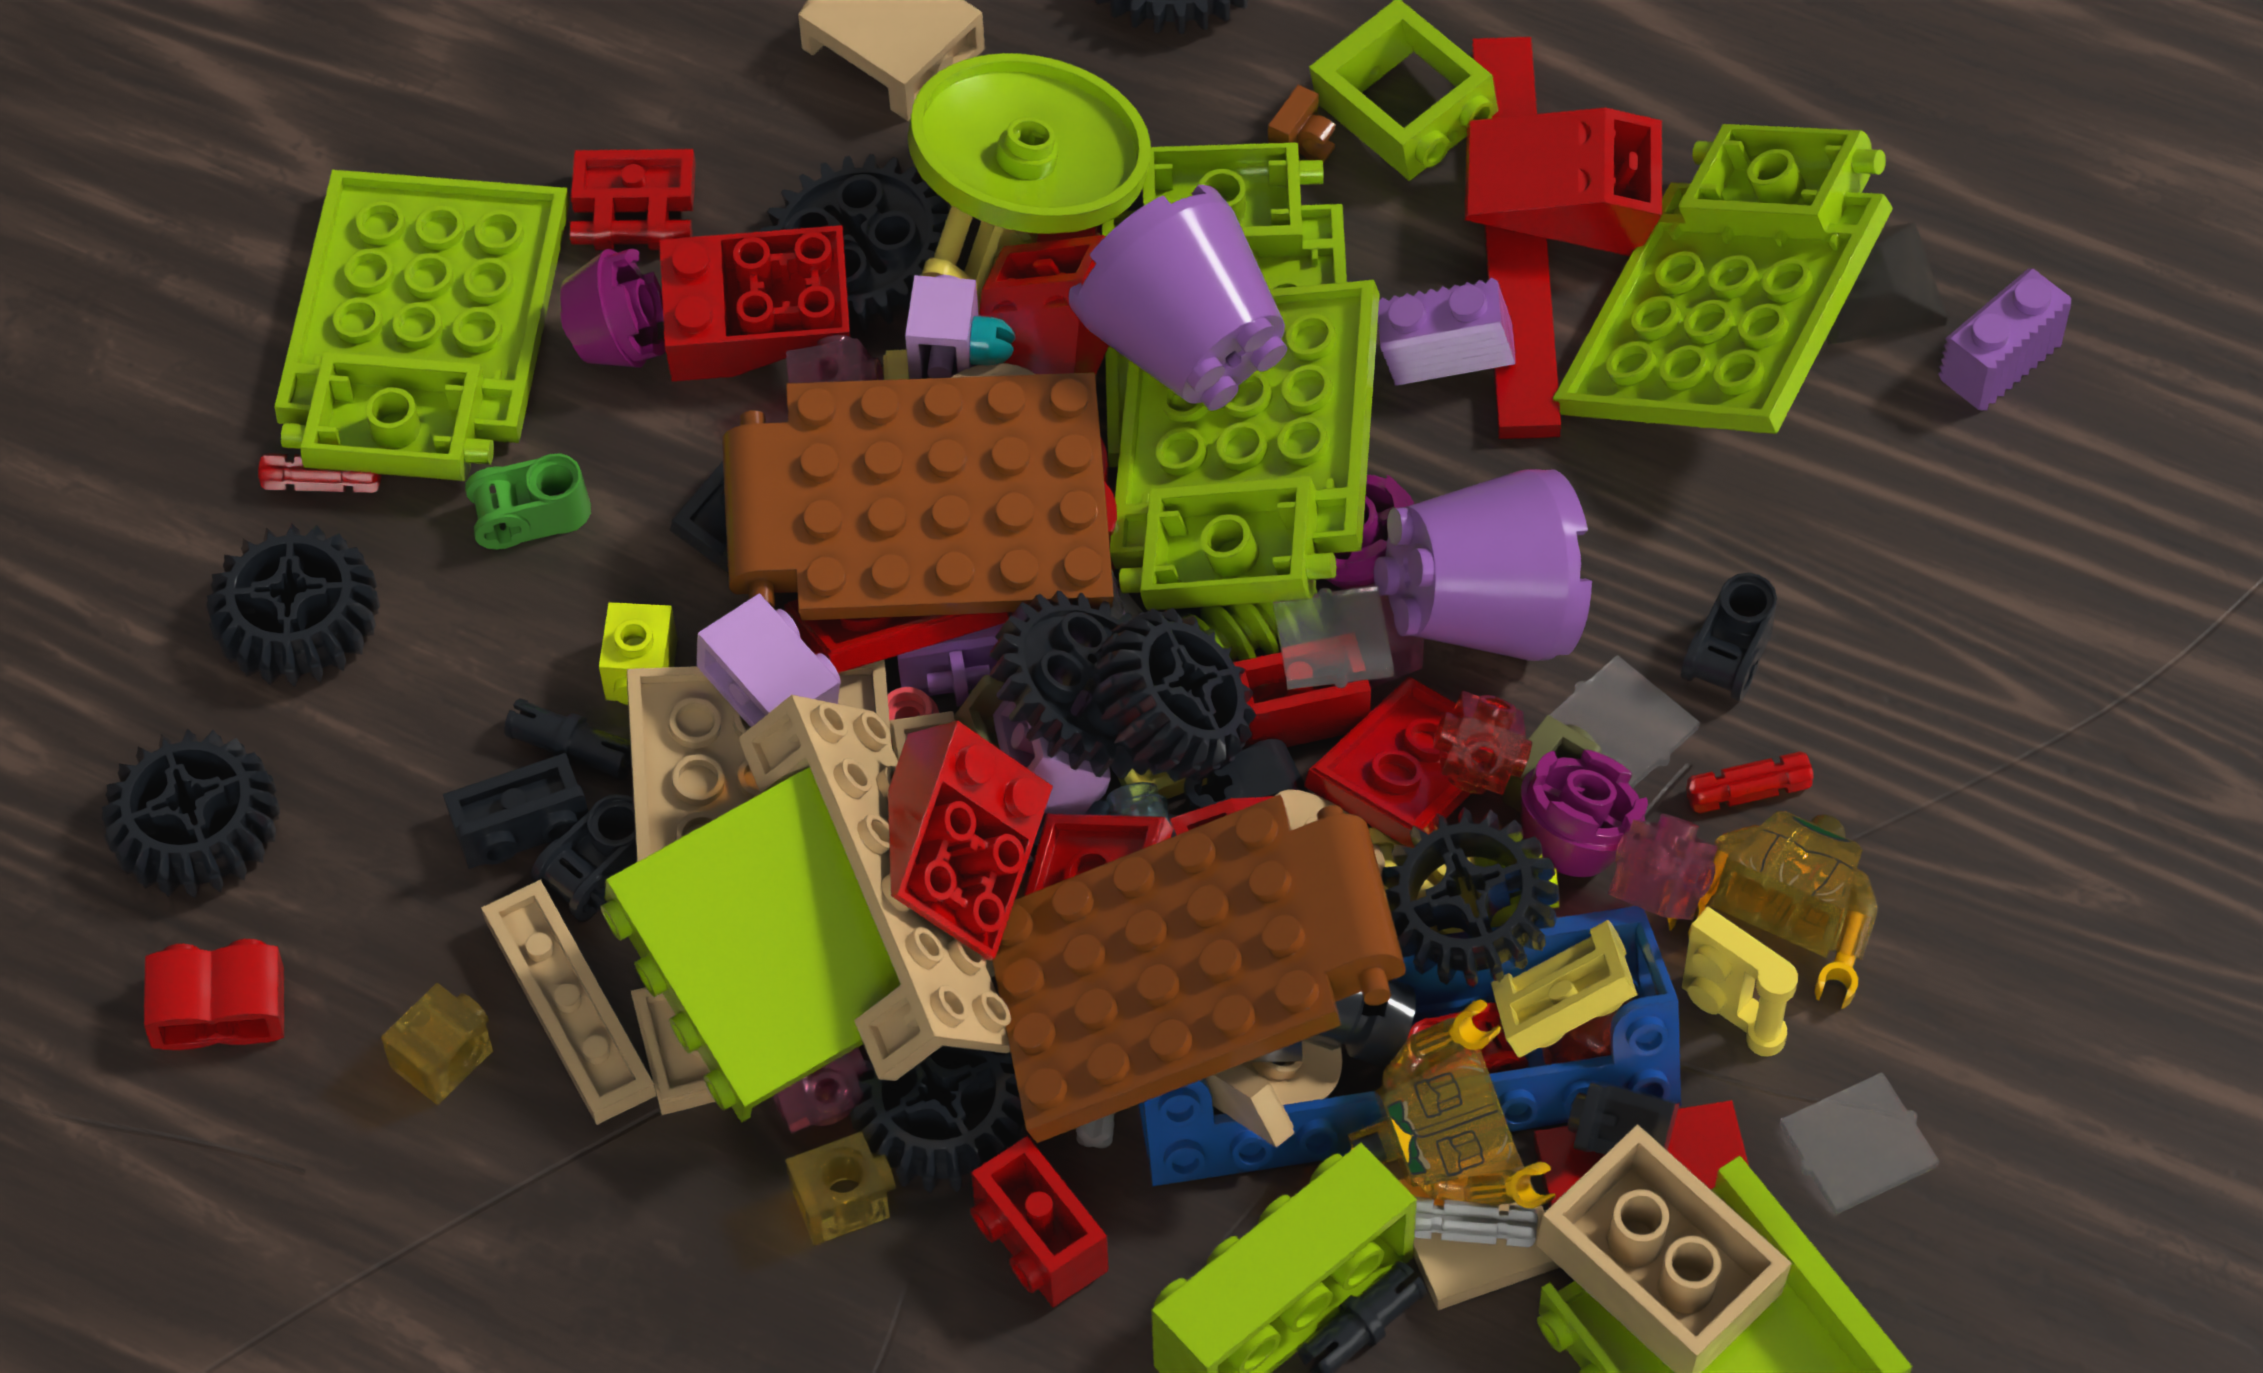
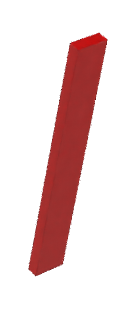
(1522, 270)

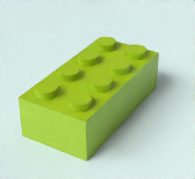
(1287, 1272)

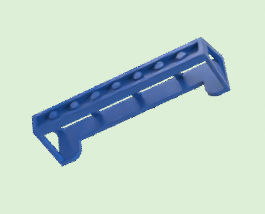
(1193, 1144)

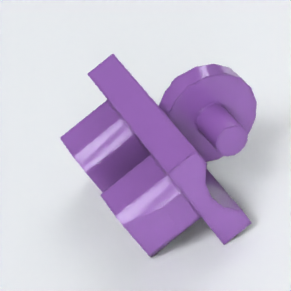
(950, 665)

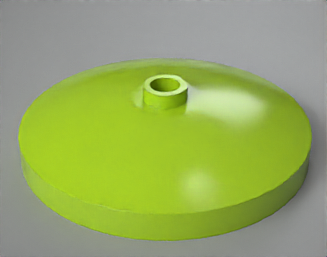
(1029, 143)

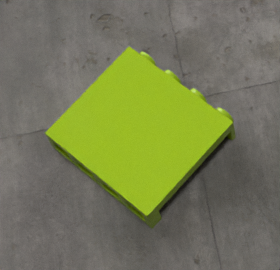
(756, 942)
(1805, 1330)

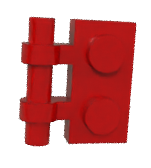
(631, 182)

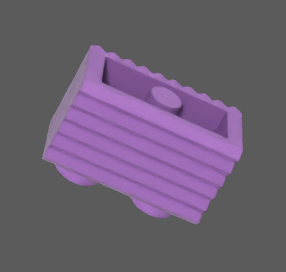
(1446, 332)
(2005, 339)

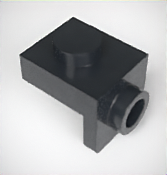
(1612, 1111)

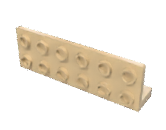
(944, 984)

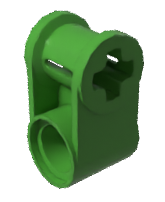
(527, 500)

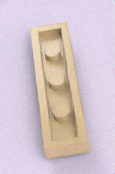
(569, 1002)

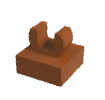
(1301, 124)

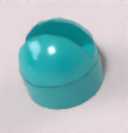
(990, 341)

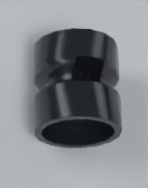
(1372, 1031)

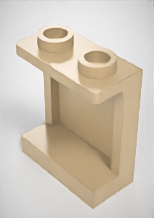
(895, 39)

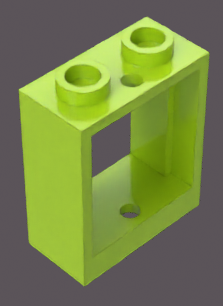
(1373, 52)

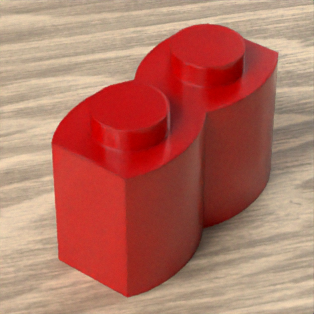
(214, 995)

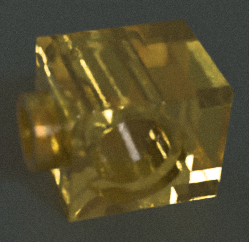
(438, 1042)
(834, 1213)

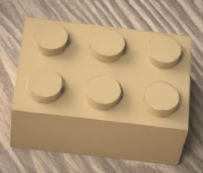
(1663, 1253)

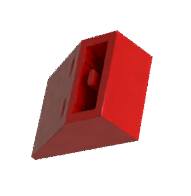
(1567, 176)
(1032, 296)
(750, 298)
(961, 832)

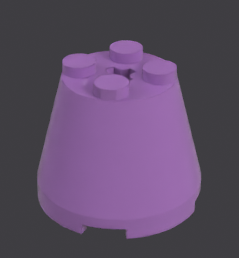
(1183, 298)
(1491, 567)

